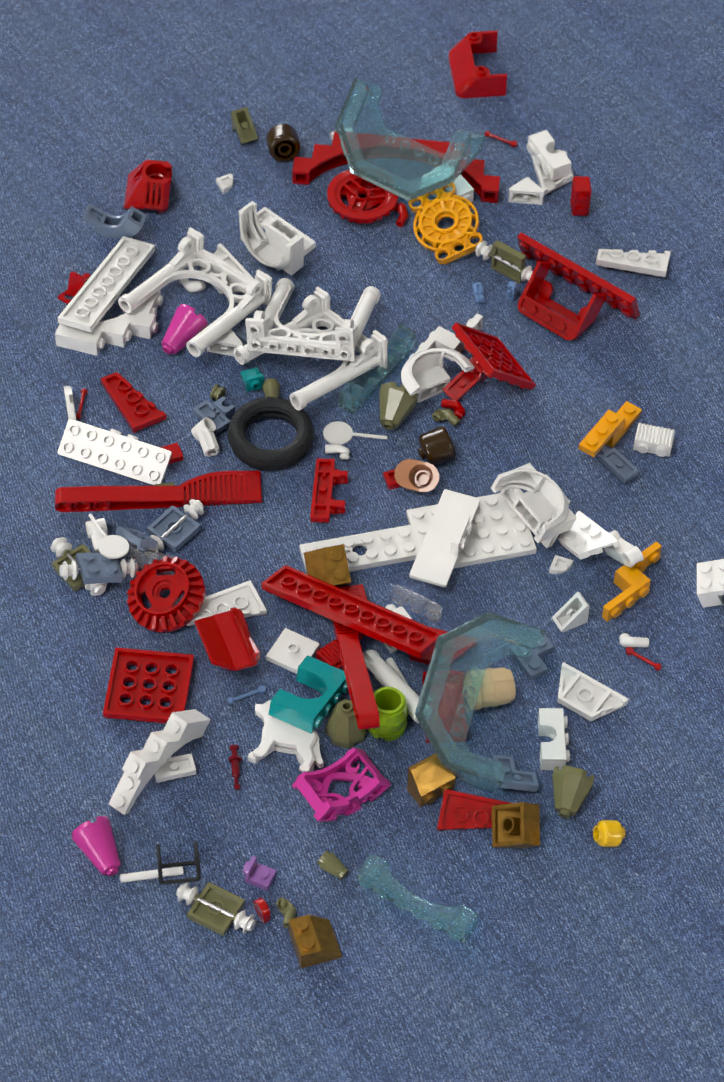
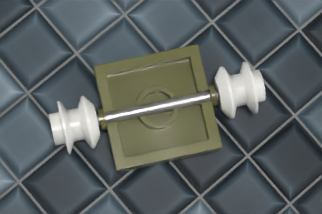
(505, 260)
(64, 553)
(215, 908)

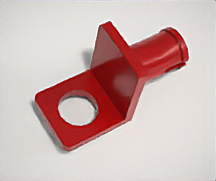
(75, 283)

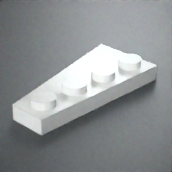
(240, 596)

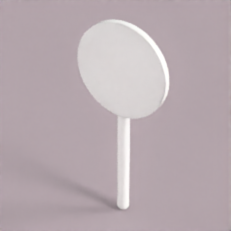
(342, 433)
(112, 545)

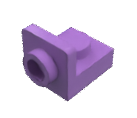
(258, 874)

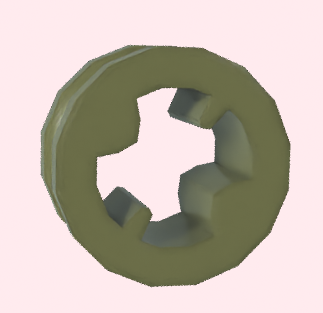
(217, 392)

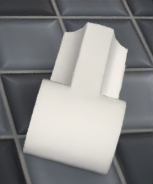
(205, 435)
(94, 533)

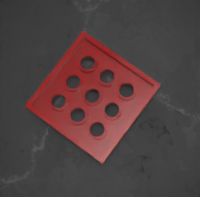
(493, 356)
(140, 676)

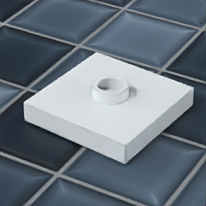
(291, 650)

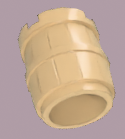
(496, 688)

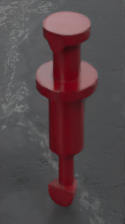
(235, 760)

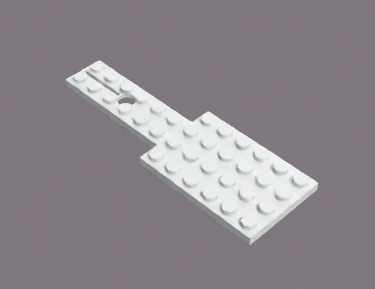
(494, 536)

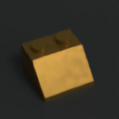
(328, 565)
(429, 780)
(515, 825)
(313, 940)

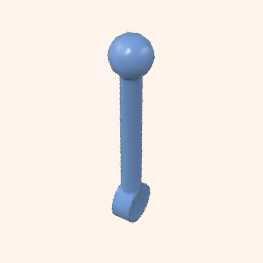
(261, 689)

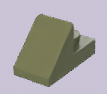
(243, 125)

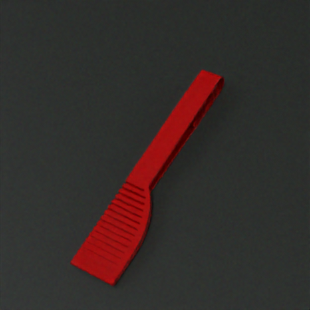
(209, 488)
(355, 669)

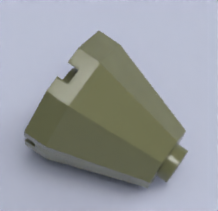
(395, 405)
(342, 726)
(570, 789)

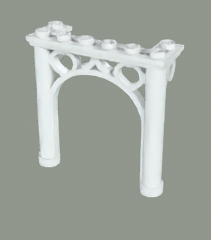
(192, 254)
(317, 314)
(315, 345)

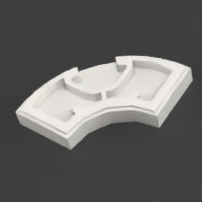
(69, 402)

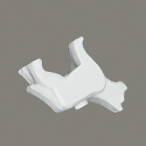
(287, 739)

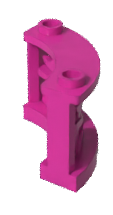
(315, 786)

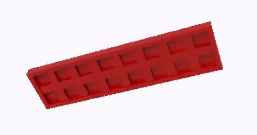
(578, 275)

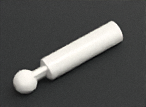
(389, 677)

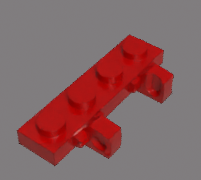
(322, 499)

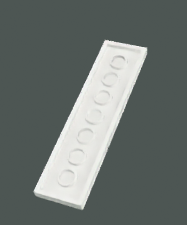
(106, 284)

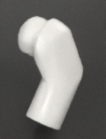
(192, 286)
(627, 641)

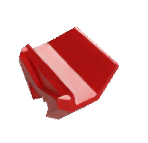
(149, 186)
(228, 640)

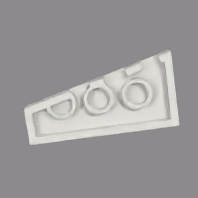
(646, 263)

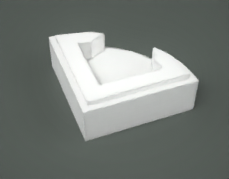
(225, 183)
(560, 565)

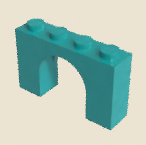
(309, 713)

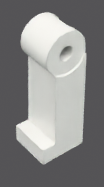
(625, 553)

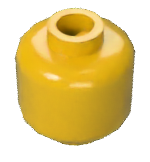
(608, 833)

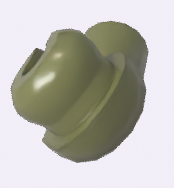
(445, 414)
(287, 910)

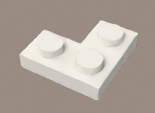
(176, 768)

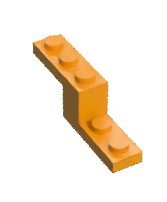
(610, 429)
(632, 583)

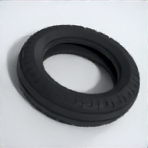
(270, 459)

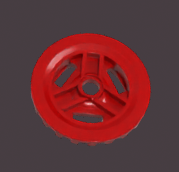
(359, 209)
(162, 614)

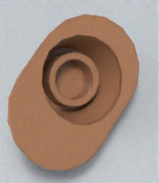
(416, 475)

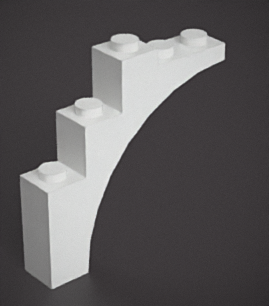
(114, 331)
(142, 764)

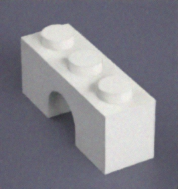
(554, 165)
(552, 724)

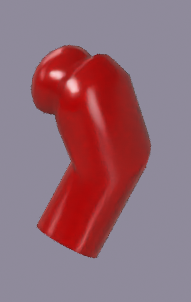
(402, 210)
(455, 405)

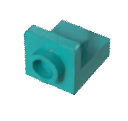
(252, 379)

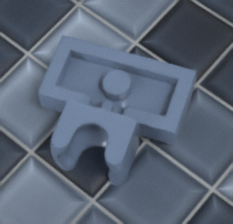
(217, 413)

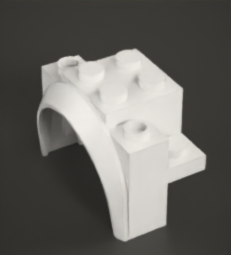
(280, 244)
(541, 508)

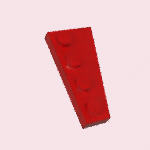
(131, 404)
(466, 811)

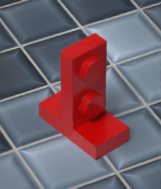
(464, 381)

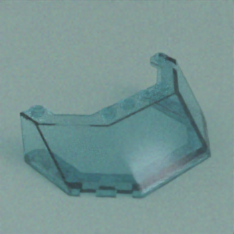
(392, 158)
(454, 687)

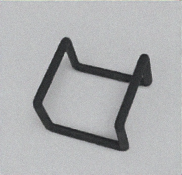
(174, 881)

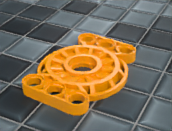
(446, 240)

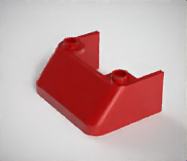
(473, 80)
(538, 306)

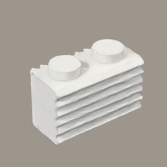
(654, 440)

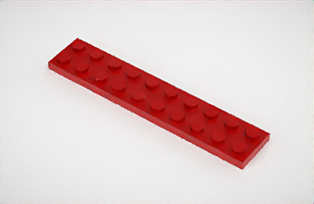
(352, 611)

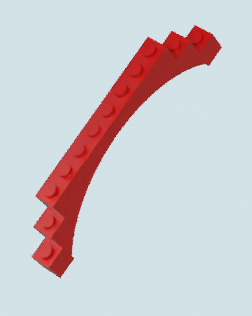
(332, 156)

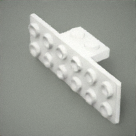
(114, 452)
(445, 538)

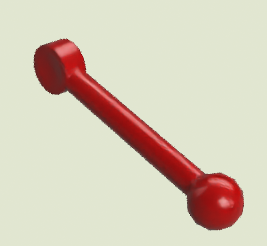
(513, 144)
(84, 392)
(630, 651)

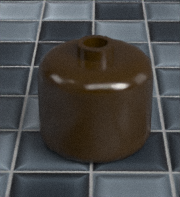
(283, 142)
(436, 446)

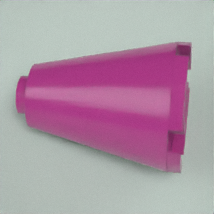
(182, 328)
(98, 844)

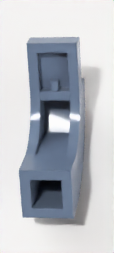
(113, 225)

